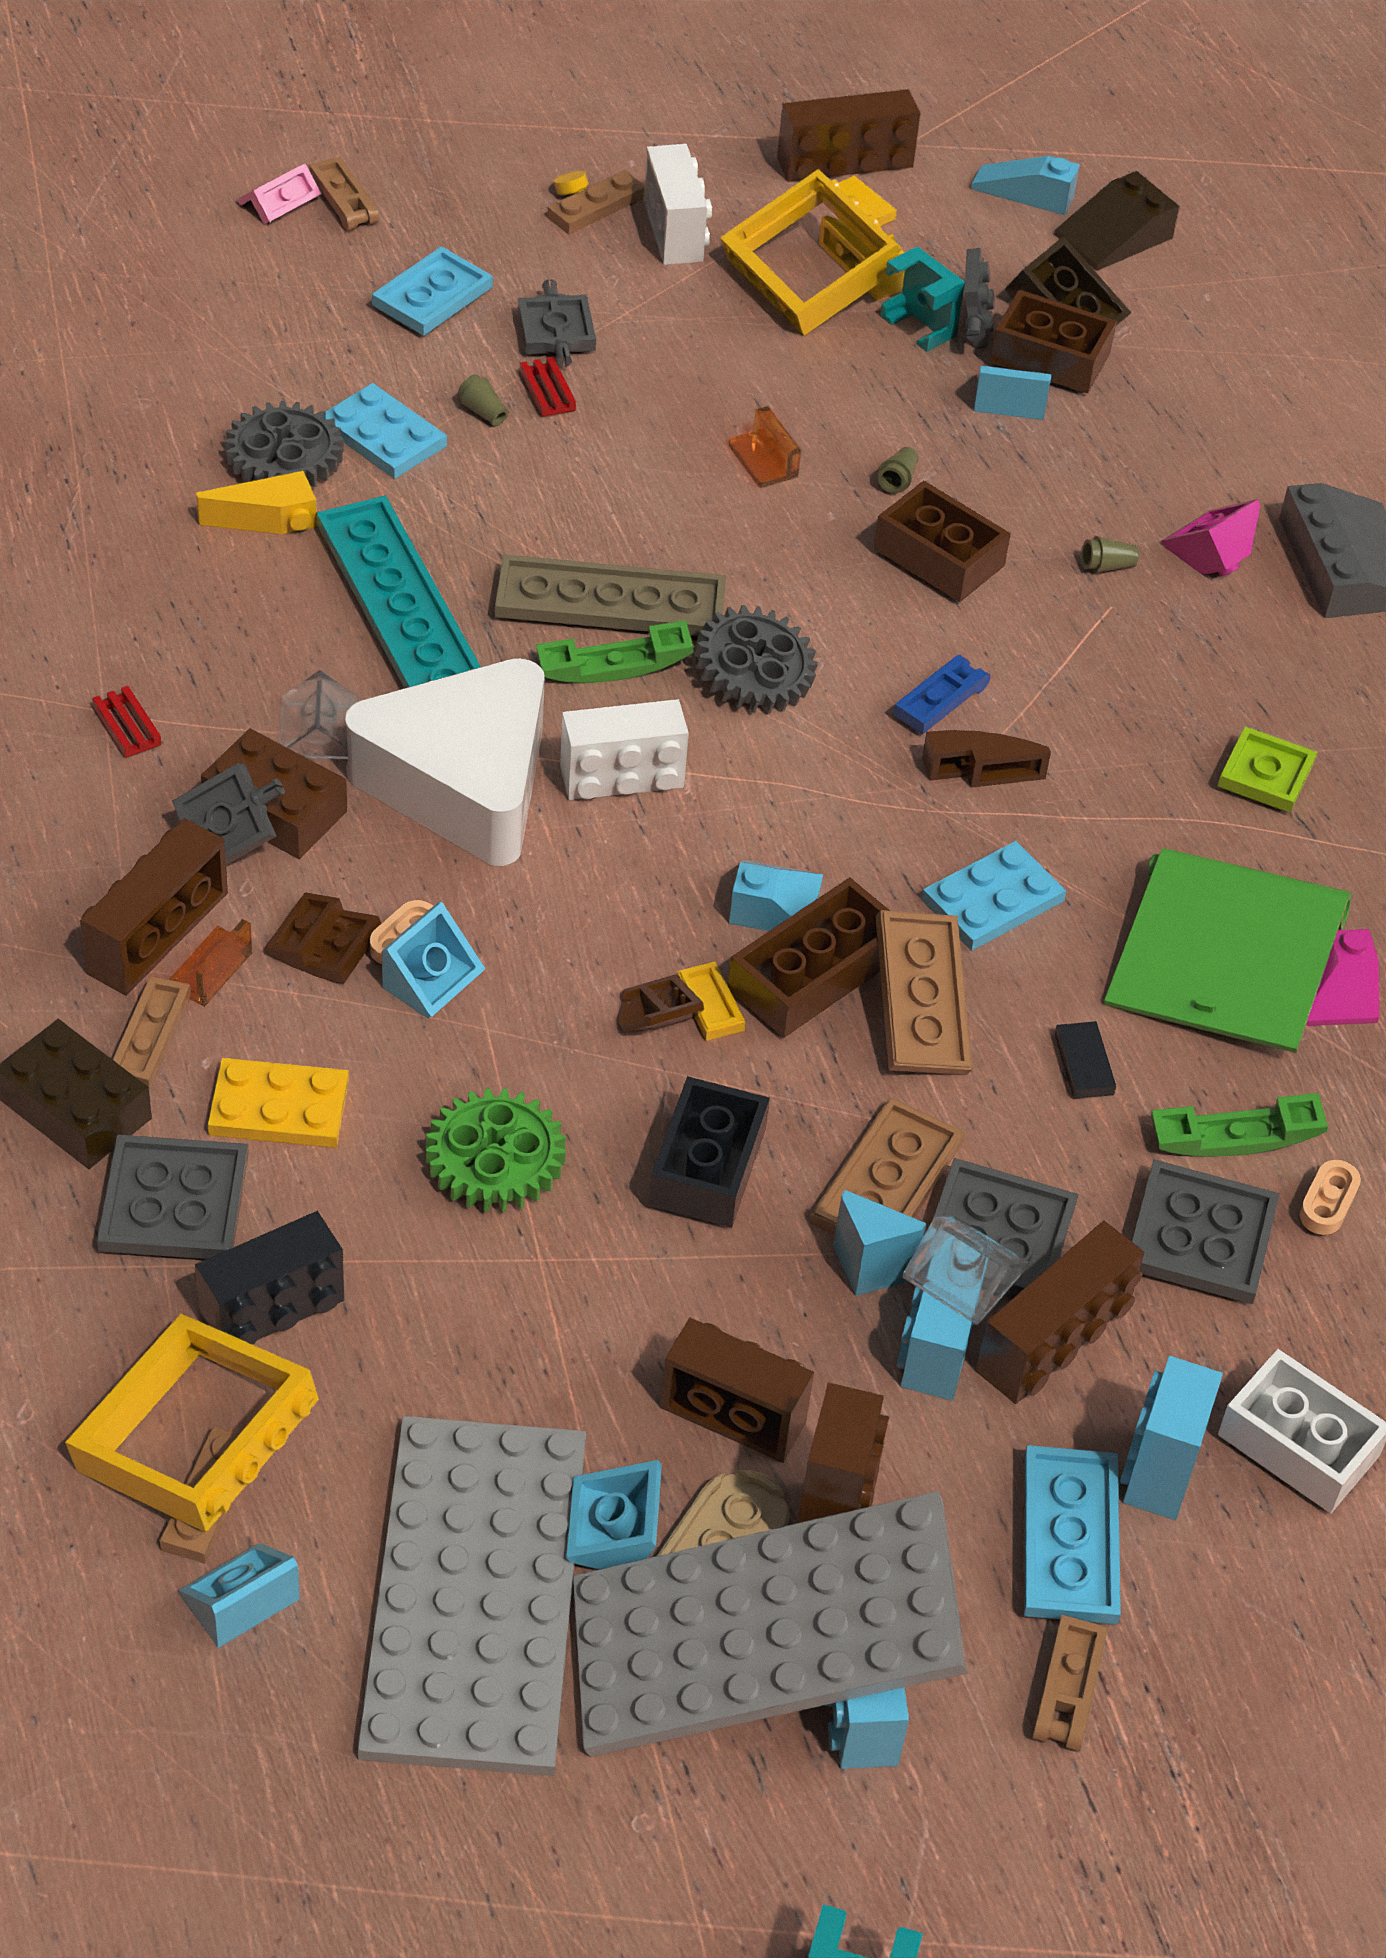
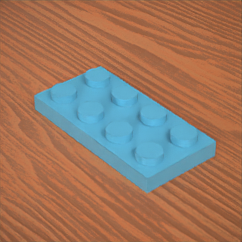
(1071, 1534)

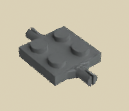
(978, 298)
(556, 323)
(232, 809)

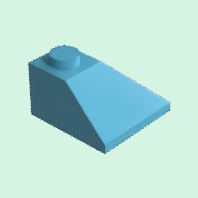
(770, 894)

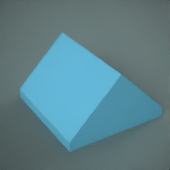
(1012, 392)
(429, 962)
(874, 1243)
(614, 1515)
(243, 1592)

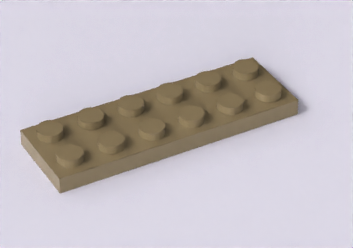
(606, 594)

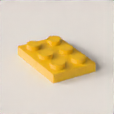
(278, 1102)

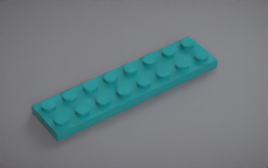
(396, 591)

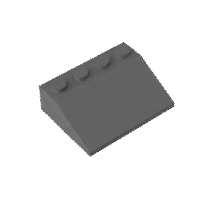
(1338, 547)

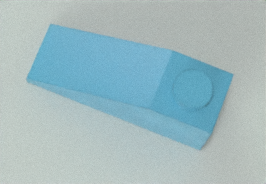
(1036, 181)

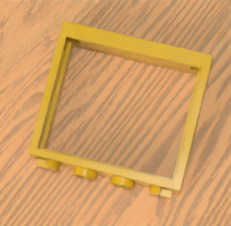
(783, 212)
(136, 1394)

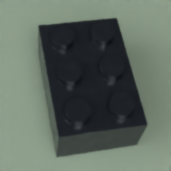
(709, 1151)
(272, 1280)

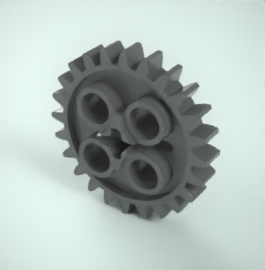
(284, 443)
(755, 659)

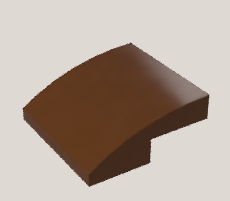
(323, 938)

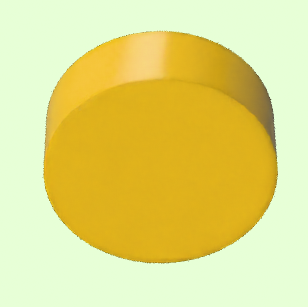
(571, 182)

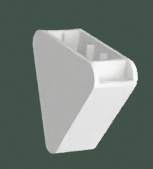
(455, 754)

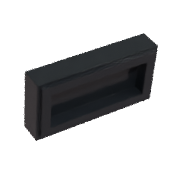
(1085, 1060)

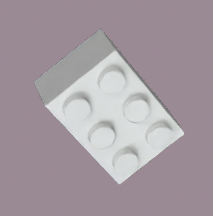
(676, 204)
(623, 749)
(1304, 1430)

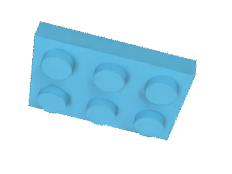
(432, 290)
(386, 430)
(994, 894)

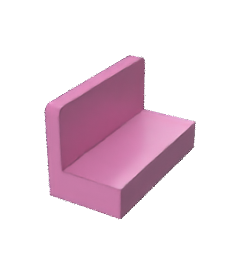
(282, 194)

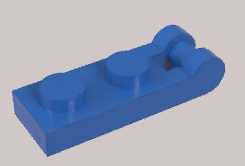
(941, 694)

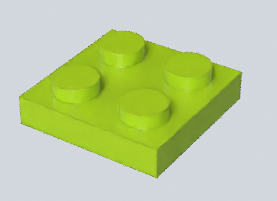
(1267, 769)

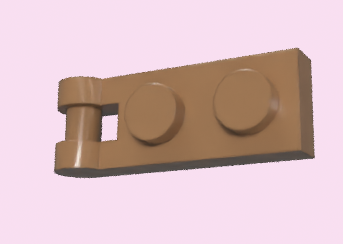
(344, 193)
(1070, 1681)

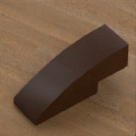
(983, 757)

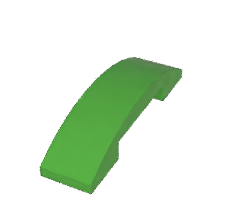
(616, 660)
(1240, 1132)

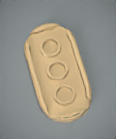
(730, 1509)

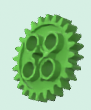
(501, 1139)

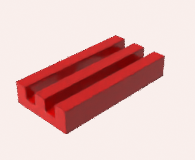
(551, 367)
(116, 701)

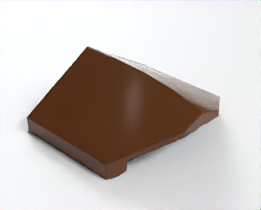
(658, 1004)

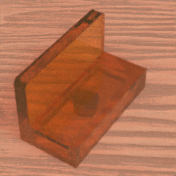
(768, 450)
(215, 961)

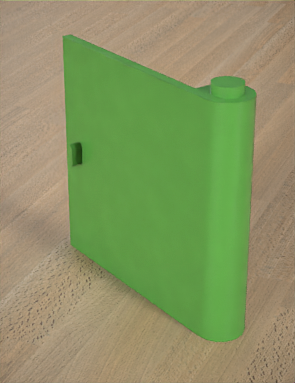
(1228, 949)

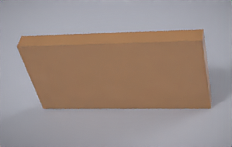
(923, 993)
(893, 1163)

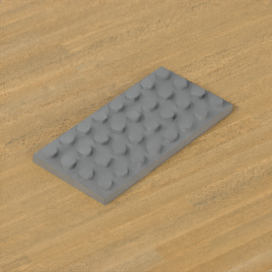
(473, 1598)
(767, 1624)

